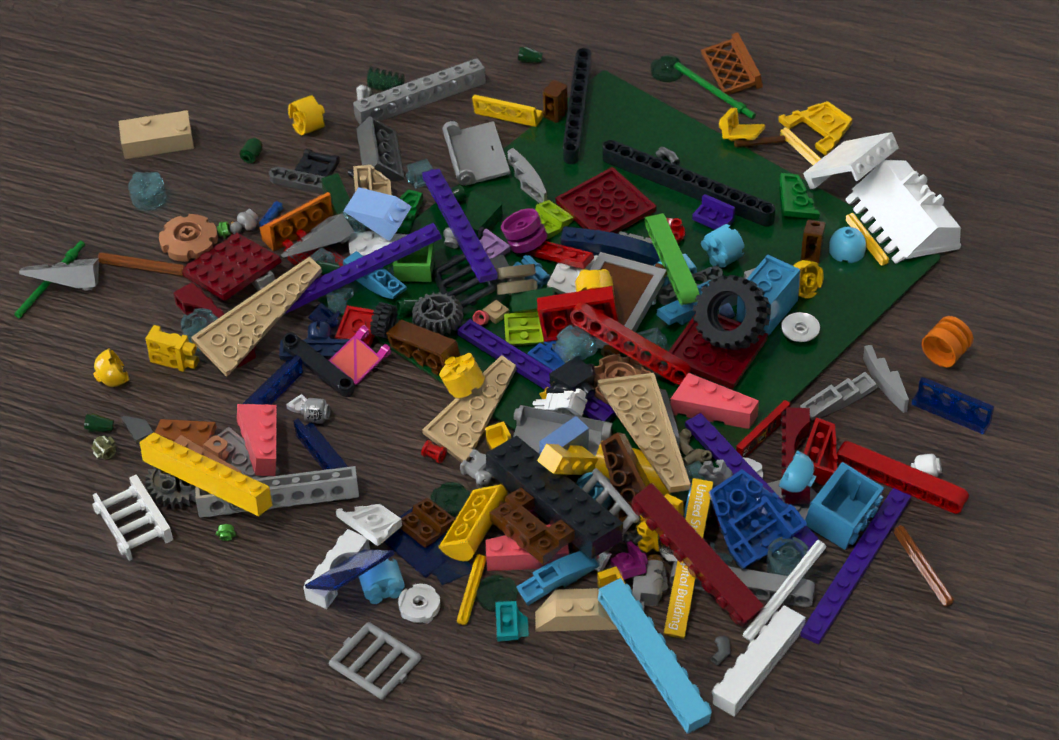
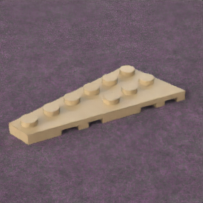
(466, 418)

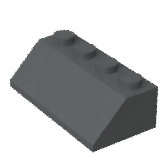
(380, 148)

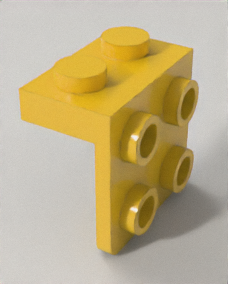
(733, 131)

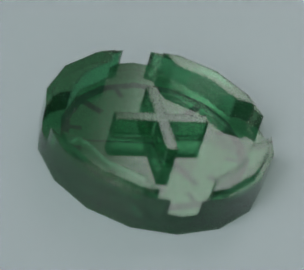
(664, 70)
(450, 497)
(496, 589)

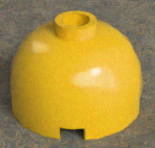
(810, 278)
(110, 369)

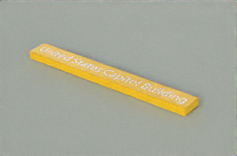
(683, 580)

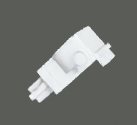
(567, 402)

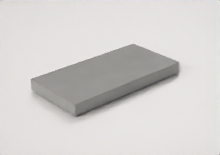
(238, 454)

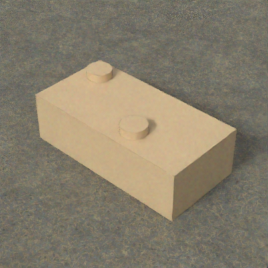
(156, 134)

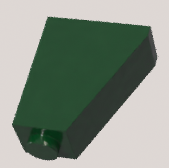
(339, 196)
(482, 213)
(527, 300)

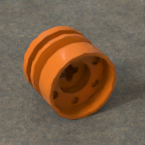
(947, 341)

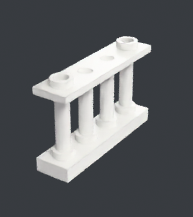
(145, 503)

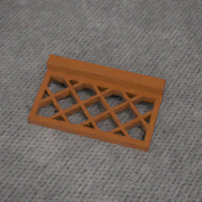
(743, 61)

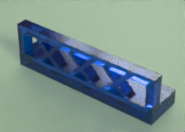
(277, 383)
(952, 408)
(318, 446)

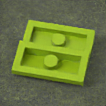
(553, 217)
(523, 328)

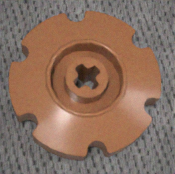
(188, 237)
(616, 366)

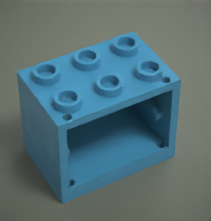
(780, 286)
(844, 506)

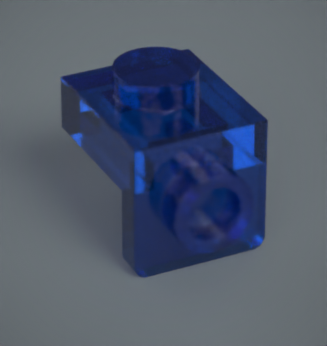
(323, 314)

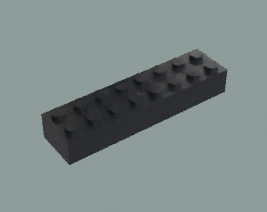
(555, 496)

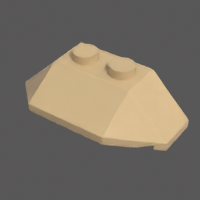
(371, 179)
(572, 612)

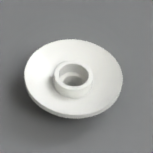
(800, 327)

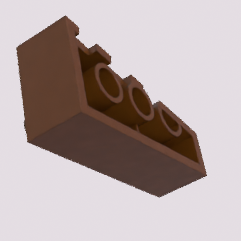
(423, 345)
(624, 469)

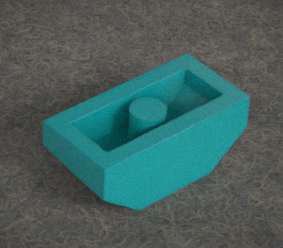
(510, 621)

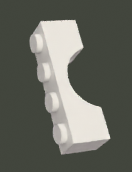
(346, 546)

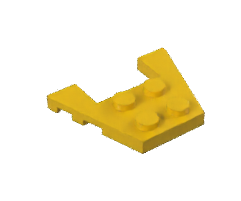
(824, 119)

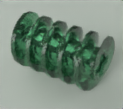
(383, 80)

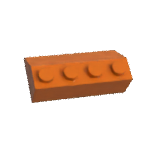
(303, 217)

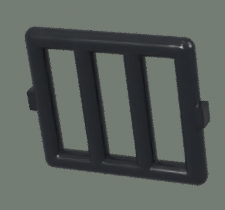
(441, 284)

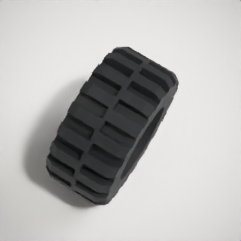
(708, 308)

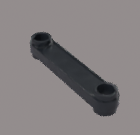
(319, 365)

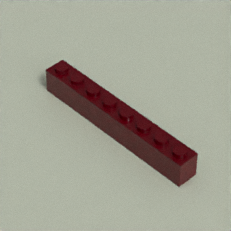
(696, 555)

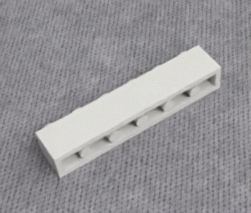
(758, 660)

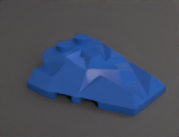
(752, 517)

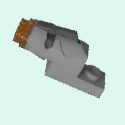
(651, 585)

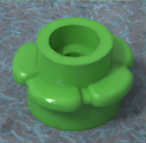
(224, 229)
(226, 532)

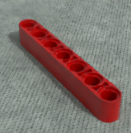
(620, 343)
(903, 477)

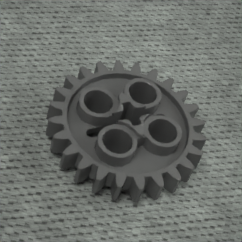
(163, 488)

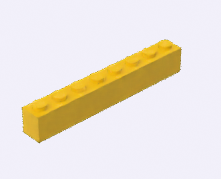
(206, 474)

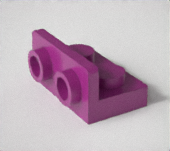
(630, 563)

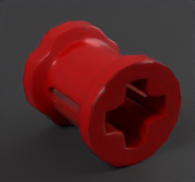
(434, 451)

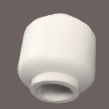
(928, 463)

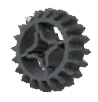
(438, 313)

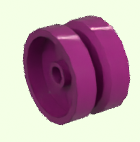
(524, 230)

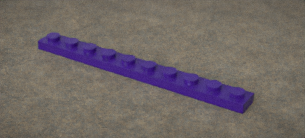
(460, 226)
(368, 264)
(526, 365)
(722, 450)
(855, 566)

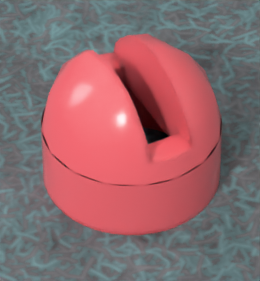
(476, 317)

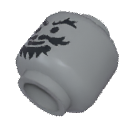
(315, 410)

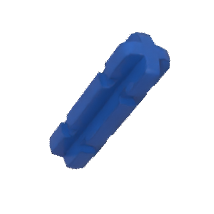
(272, 213)

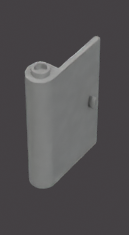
(473, 152)
(537, 423)

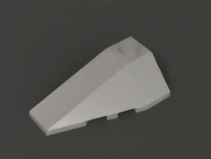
(330, 231)
(78, 274)

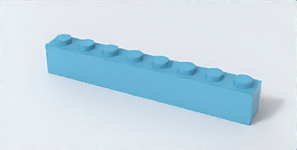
(654, 655)

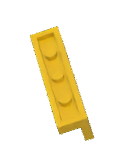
(507, 110)

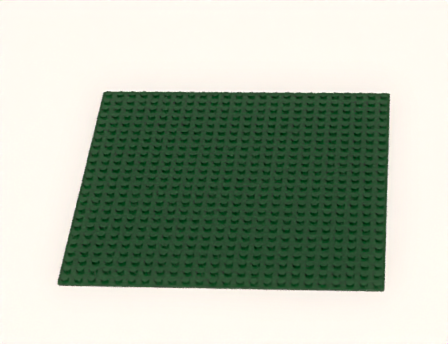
(845, 305)

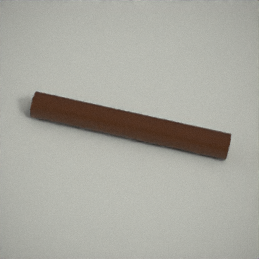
(759, 141)

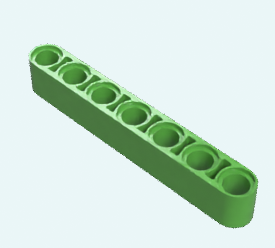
(672, 259)

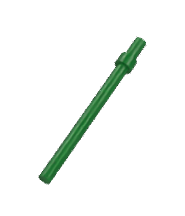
(741, 107)
(71, 255)

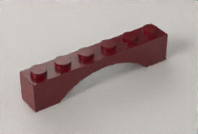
(193, 297)
(797, 430)

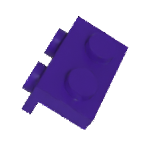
(714, 213)

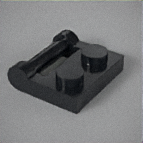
(317, 168)

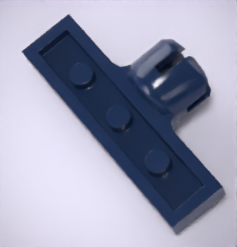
(319, 340)

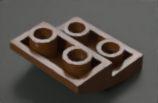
(426, 522)

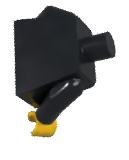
(572, 376)

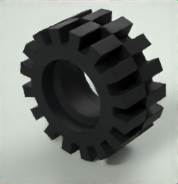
(383, 319)

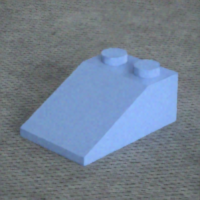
(378, 211)

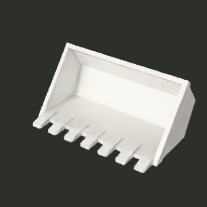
(905, 211)

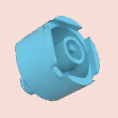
(723, 246)
(382, 582)

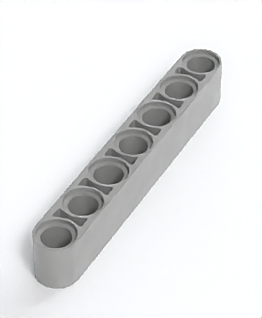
(765, 585)

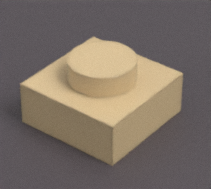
(496, 311)

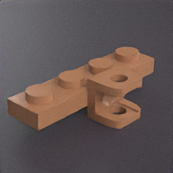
(209, 450)

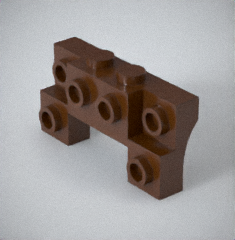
(528, 530)

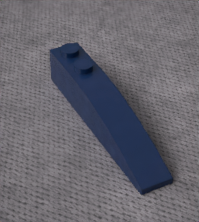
(609, 243)

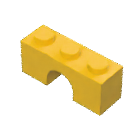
(570, 462)

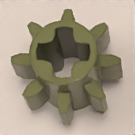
(104, 447)

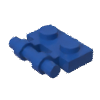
(546, 355)

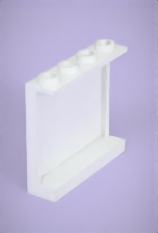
(852, 155)

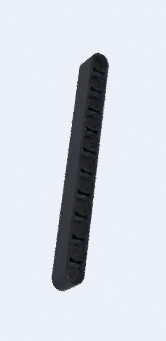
(687, 182)

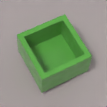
(416, 266)

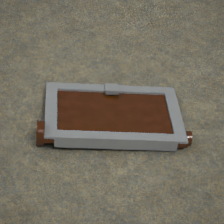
(634, 291)

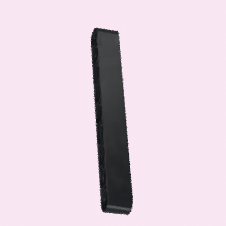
(577, 106)

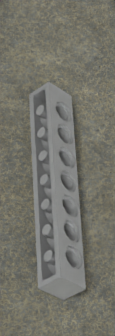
(421, 91)
(290, 491)

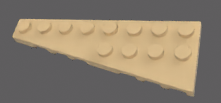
(240, 329)
(644, 415)

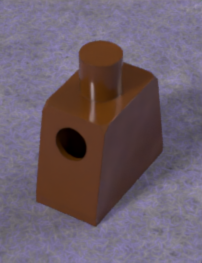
(813, 234)

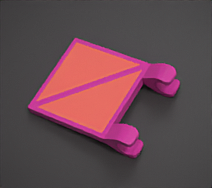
(357, 358)

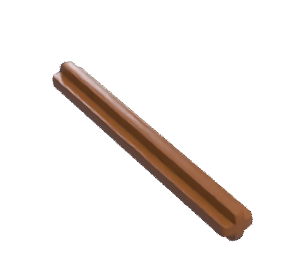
(139, 263)
(923, 566)

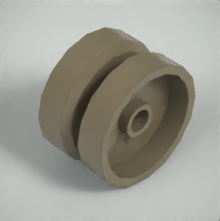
(516, 279)

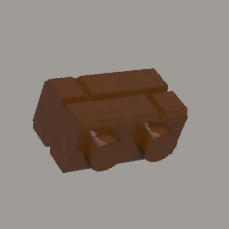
(555, 101)

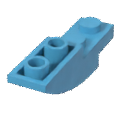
(378, 281)
(676, 313)
(557, 573)

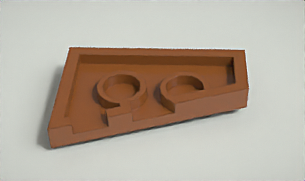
(195, 431)

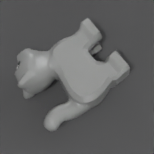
(477, 469)
(713, 474)

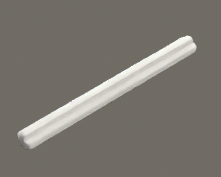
(784, 590)

